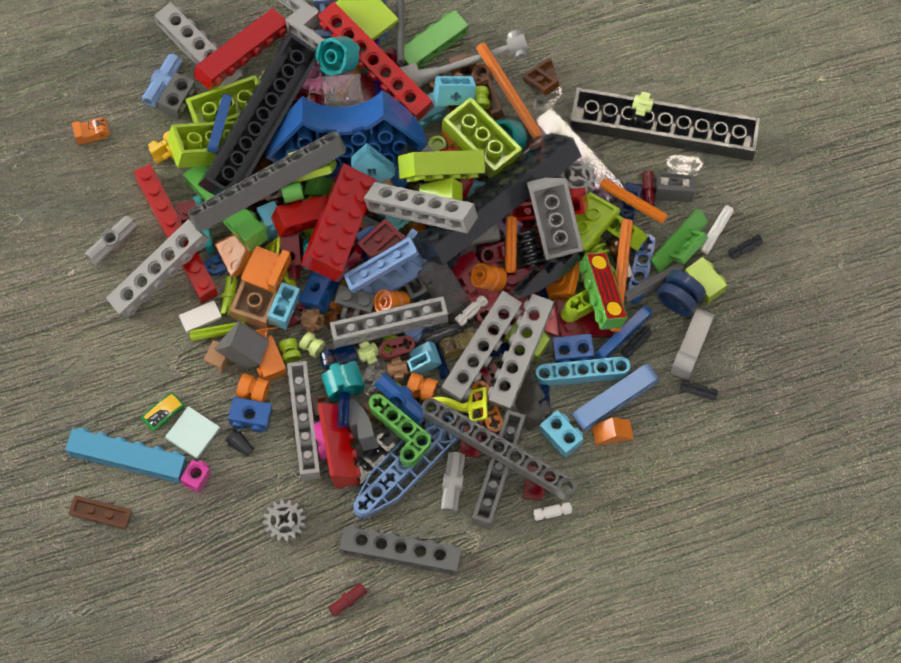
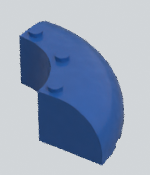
(378, 122)

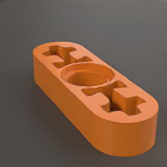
(497, 418)

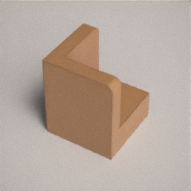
(215, 358)

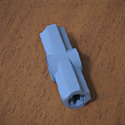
(161, 79)

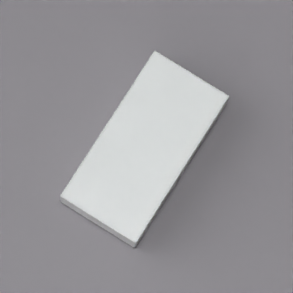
(200, 316)

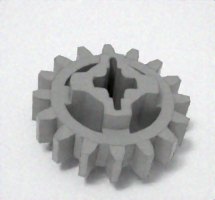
(577, 177)
(279, 515)

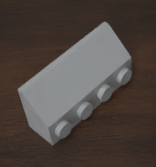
(555, 217)

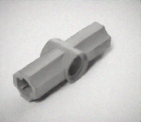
(119, 232)
(452, 482)

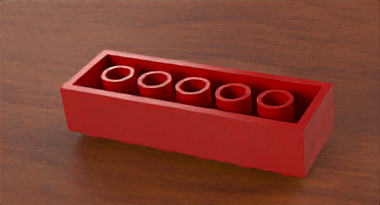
(338, 223)

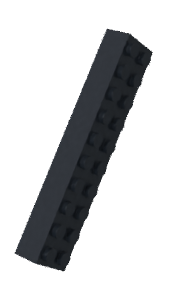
(260, 115)
(666, 124)
(501, 196)

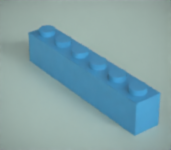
(126, 455)

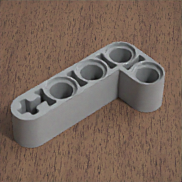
(692, 343)

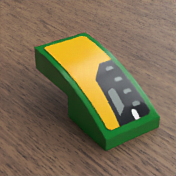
(161, 412)

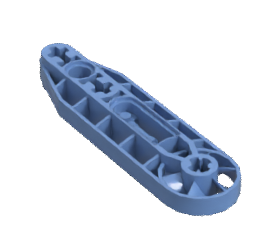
(399, 472)

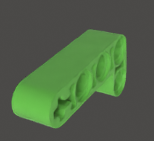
(293, 192)
(397, 426)

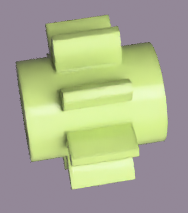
(643, 103)
(367, 352)

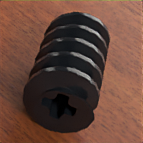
(529, 247)

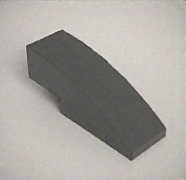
(361, 426)

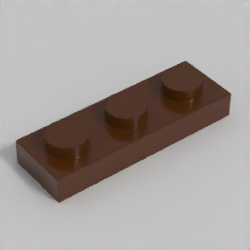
(100, 512)

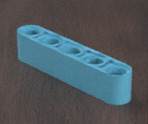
(589, 365)

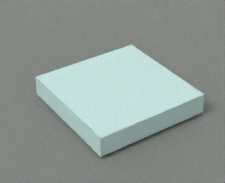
(192, 433)

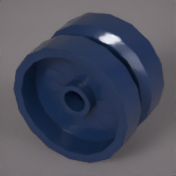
(681, 293)

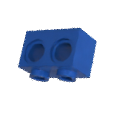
(572, 344)

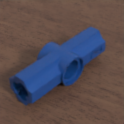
(401, 397)

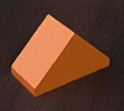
(612, 431)

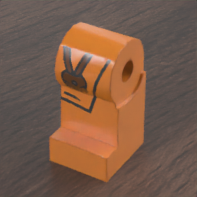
(90, 130)

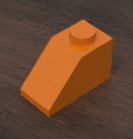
(272, 365)

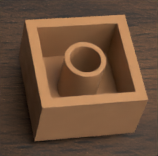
(252, 305)

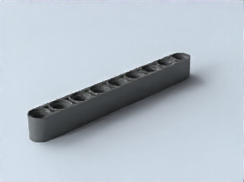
(267, 181)
(504, 456)

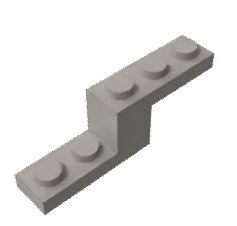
(303, 21)

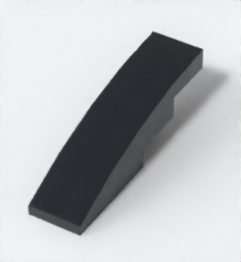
(542, 277)
(371, 458)

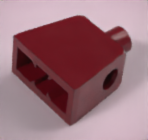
(294, 244)

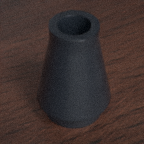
(239, 442)

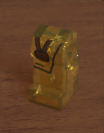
(457, 344)

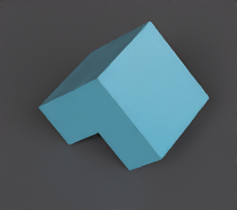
(424, 358)

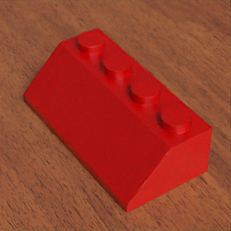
(338, 448)

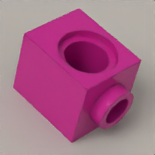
(196, 484)

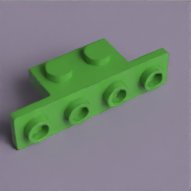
(682, 243)

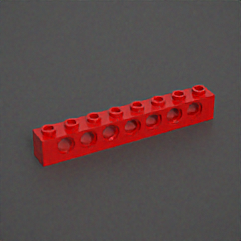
(421, 106)

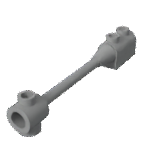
(515, 45)

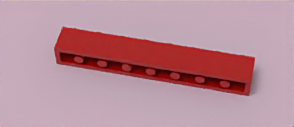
(169, 223)

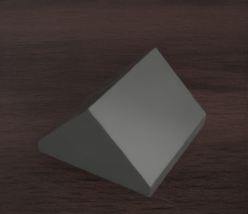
(674, 187)
(243, 346)

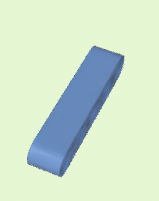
(615, 397)

